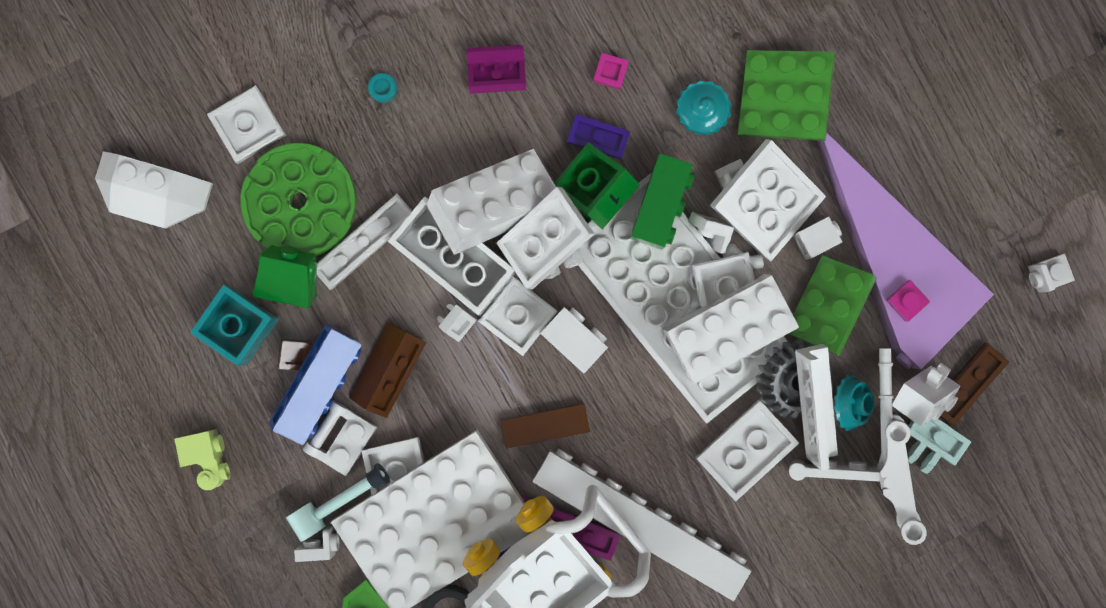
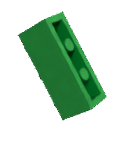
(662, 202)

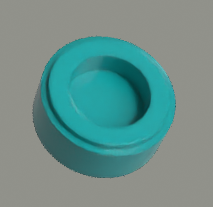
(382, 88)

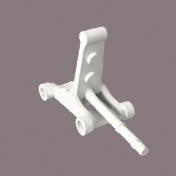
(893, 464)

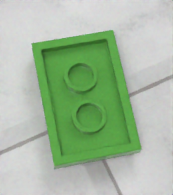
(832, 304)

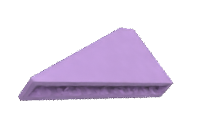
(900, 250)

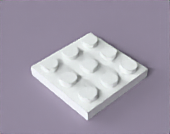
(768, 200)

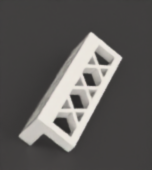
(816, 404)

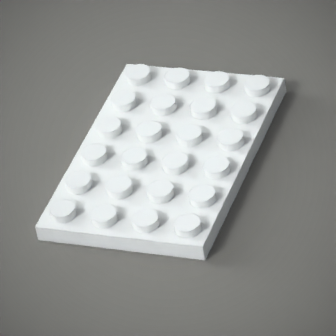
(424, 523)

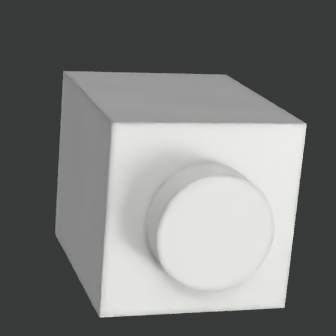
(818, 238)

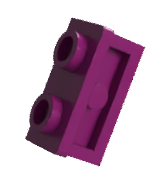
(496, 69)

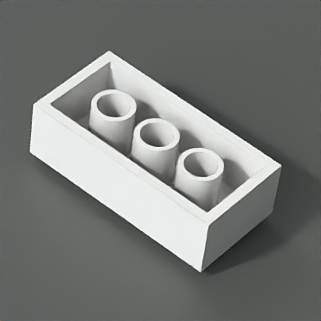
(489, 200)
(470, 275)
(730, 328)

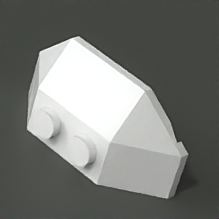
(149, 191)

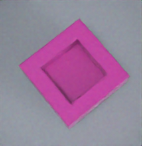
(610, 71)
(908, 300)

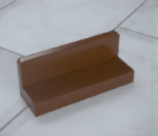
(387, 370)

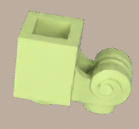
(206, 451)

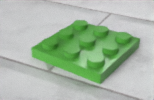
(786, 94)

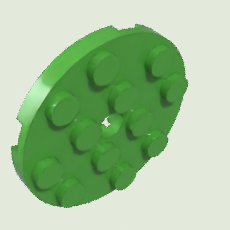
(295, 170)

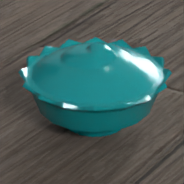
(703, 107)
(853, 403)

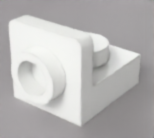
(716, 231)
(1050, 273)
(313, 549)

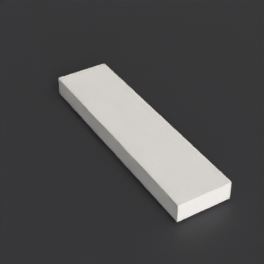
(362, 242)

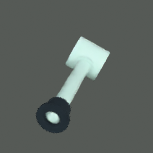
(309, 519)

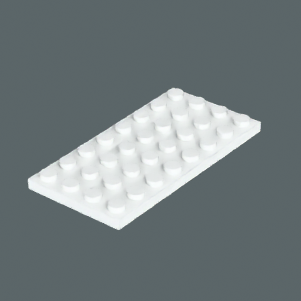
(658, 288)

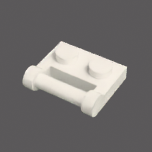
(348, 443)

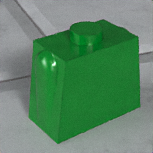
(286, 276)

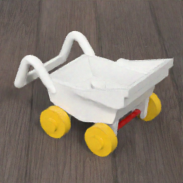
(550, 564)

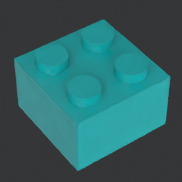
(234, 325)

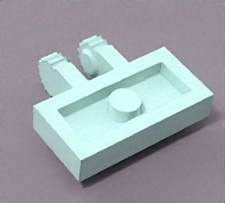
(940, 439)

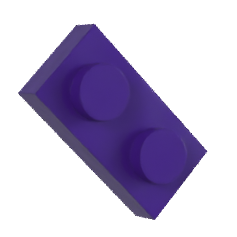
(602, 136)

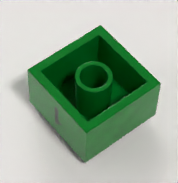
(597, 185)

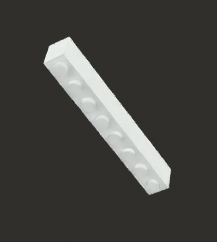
(659, 534)

